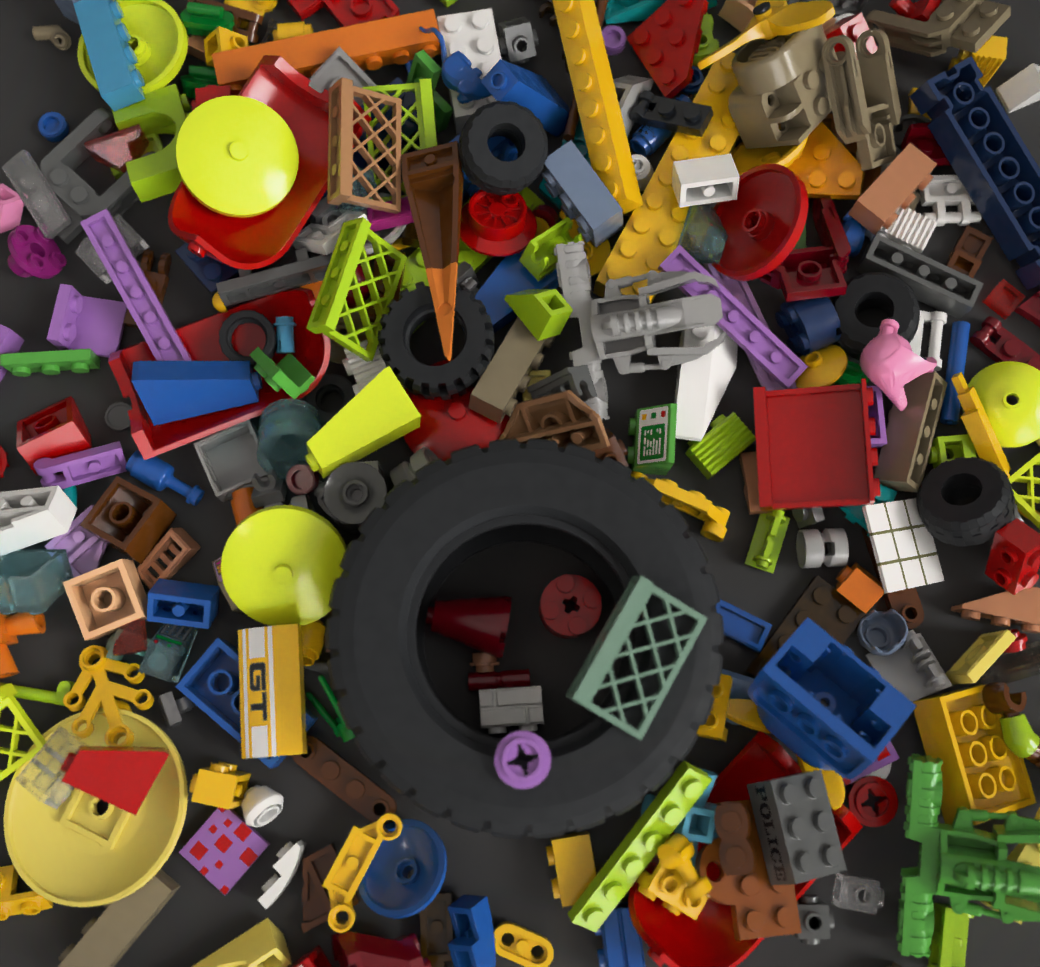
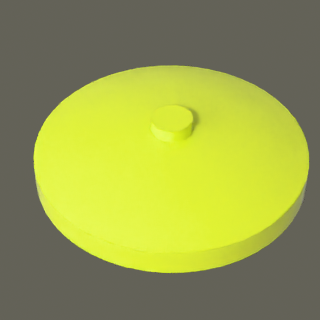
(156, 39)
(237, 156)
(282, 565)

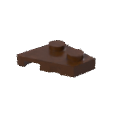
(315, 896)

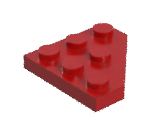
(669, 42)

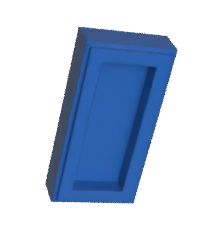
(743, 626)

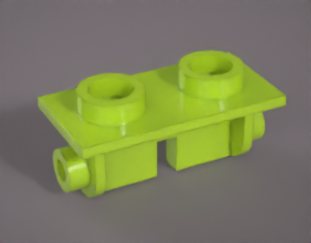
(767, 541)

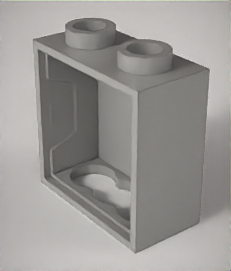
(231, 459)

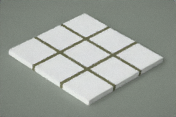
(902, 546)

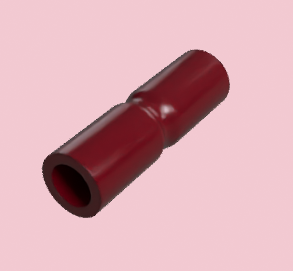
(495, 680)

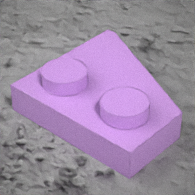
(81, 546)

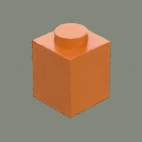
(859, 587)

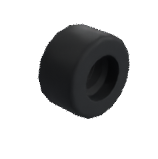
(329, 384)

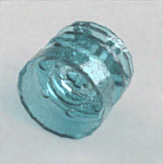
(284, 433)

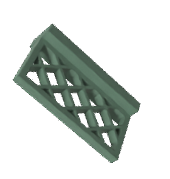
(610, 642)

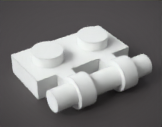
(948, 191)

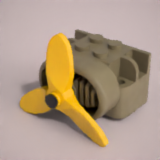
(779, 73)

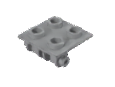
(912, 668)

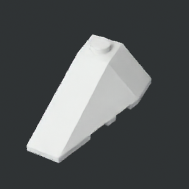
(702, 381)

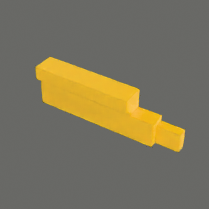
(978, 425)

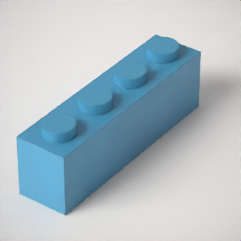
(110, 53)

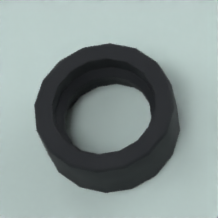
(239, 318)

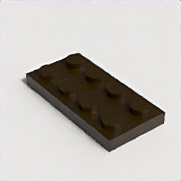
(824, 607)

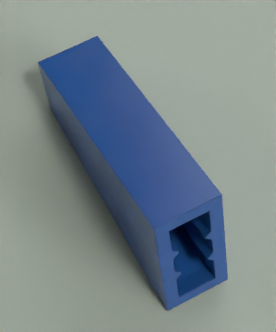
(529, 90)
(507, 279)
(193, 388)

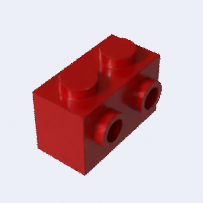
(1014, 557)

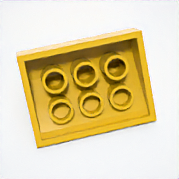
(976, 761)

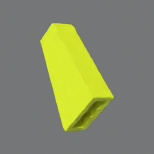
(365, 424)

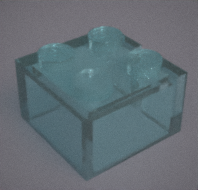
(32, 580)

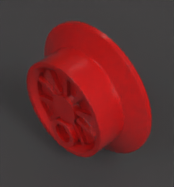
(497, 224)

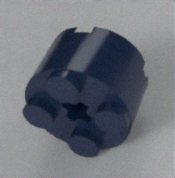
(809, 324)

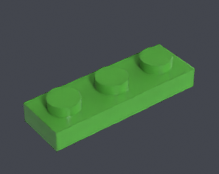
(50, 362)

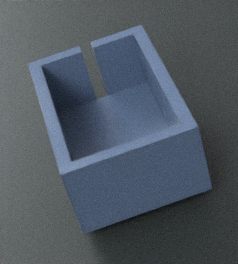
(582, 194)

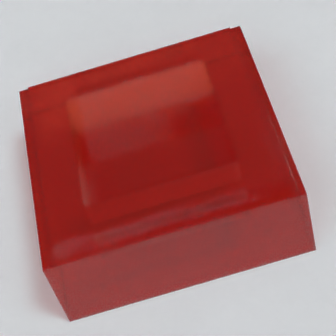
(1004, 299)

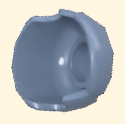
(882, 632)

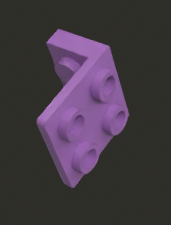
(86, 322)

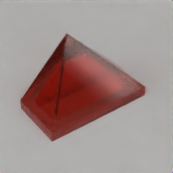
(118, 147)

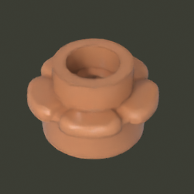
(483, 662)

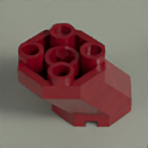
(365, 950)

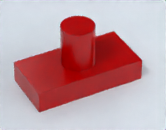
(919, 11)

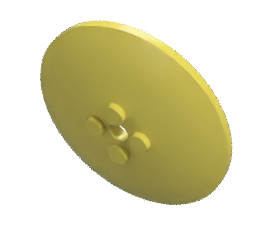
(92, 857)

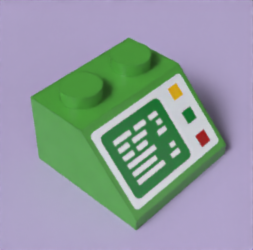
(653, 439)

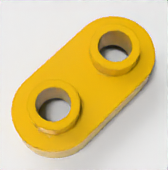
(520, 949)

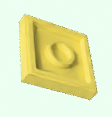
(979, 657)

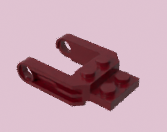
(815, 270)

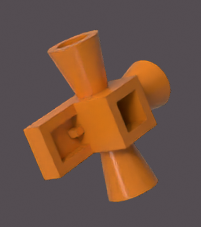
(10, 628)

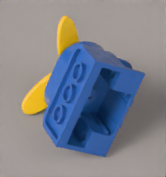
(823, 707)

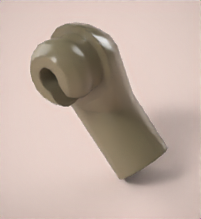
(54, 33)

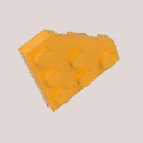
(828, 167)

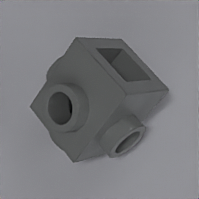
(517, 40)
(823, 919)

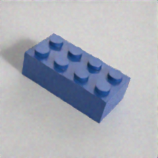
(216, 691)

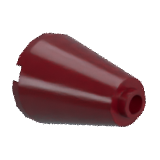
(473, 622)

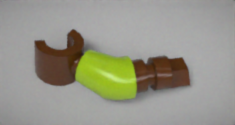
(1014, 725)

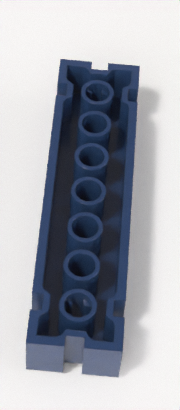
(987, 160)

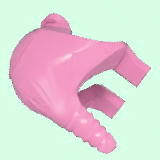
(892, 364)

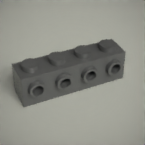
(930, 280)

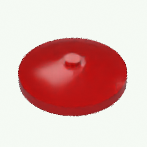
(762, 221)
(451, 424)

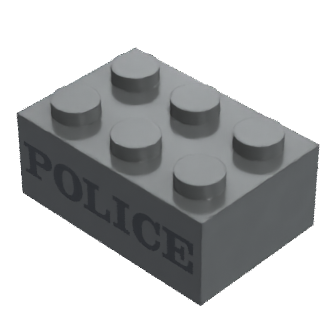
(796, 828)

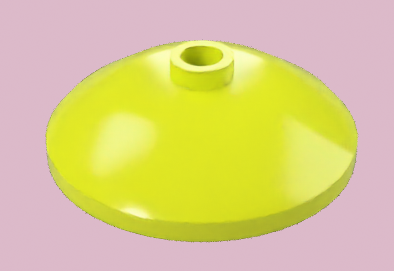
(1017, 423)

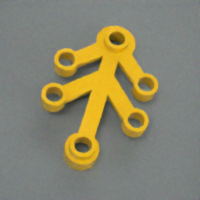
(105, 694)

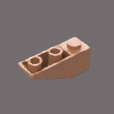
(1006, 609)

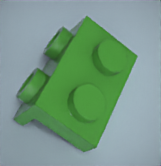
(286, 375)

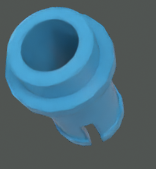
(285, 334)

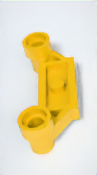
(694, 504)
(352, 865)

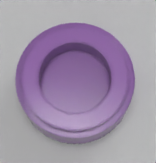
(614, 39)

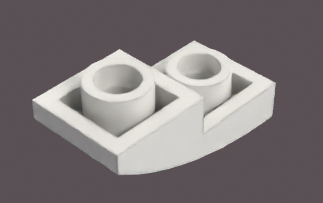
(286, 866)

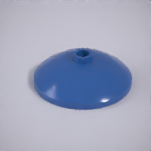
(386, 881)

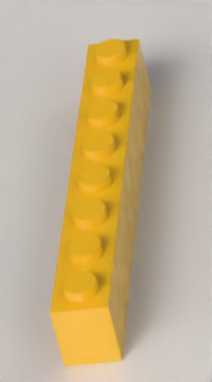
(597, 100)

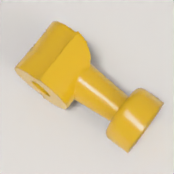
(677, 854)

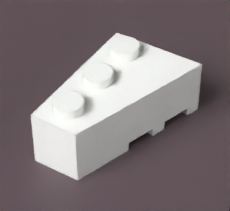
(33, 516)

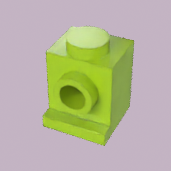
(954, 445)

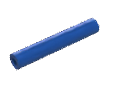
(955, 364)

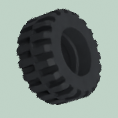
(443, 379)

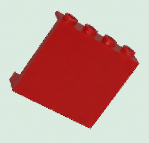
(815, 447)

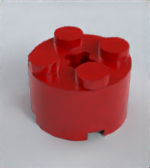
(586, 600)

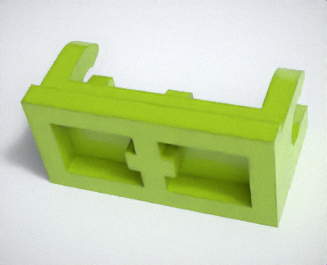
(539, 253)
(949, 937)

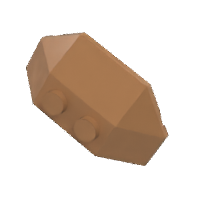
(557, 418)

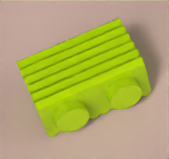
(720, 445)

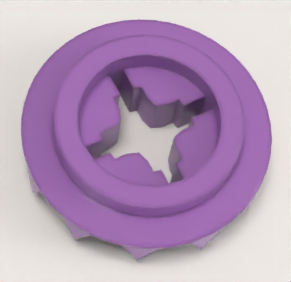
(513, 774)

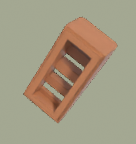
(189, 549)

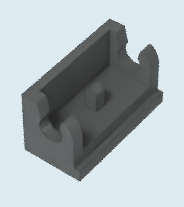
(571, 378)

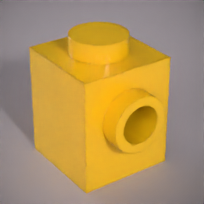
(222, 40)

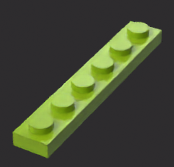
(639, 846)

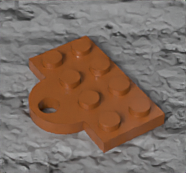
(755, 905)

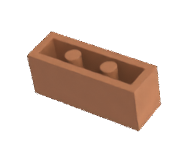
(893, 189)

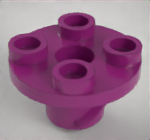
(33, 253)

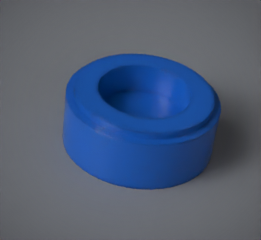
(53, 126)

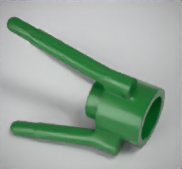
(339, 728)

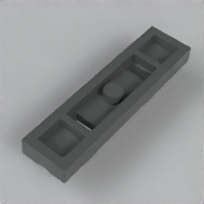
(274, 280)

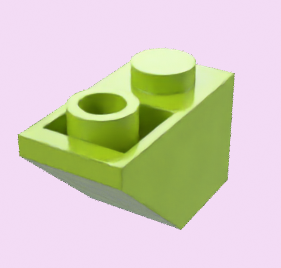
(541, 311)

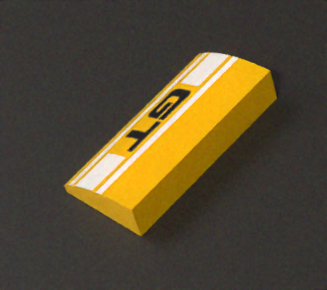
(272, 691)

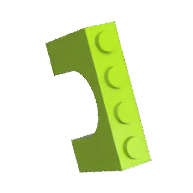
(159, 114)

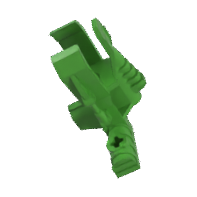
(960, 862)

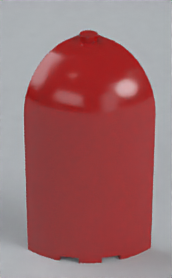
(265, 238)
(202, 344)
(711, 937)

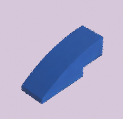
(473, 931)

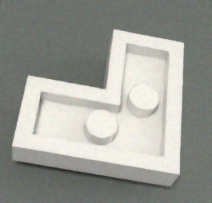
(323, 238)

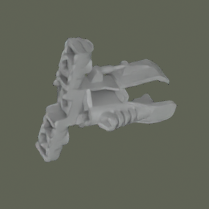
(628, 323)

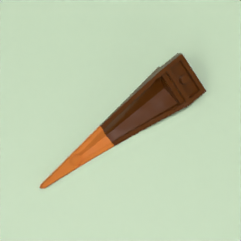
(435, 195)

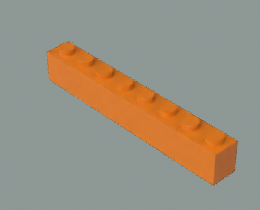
(367, 44)

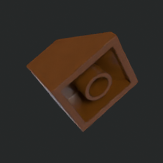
(129, 519)

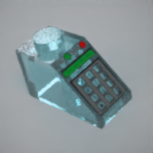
(703, 234)
(168, 652)

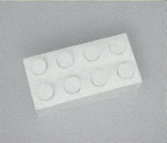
(477, 39)

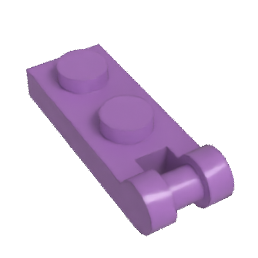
(82, 466)

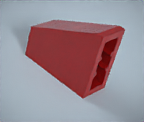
(115, 773)

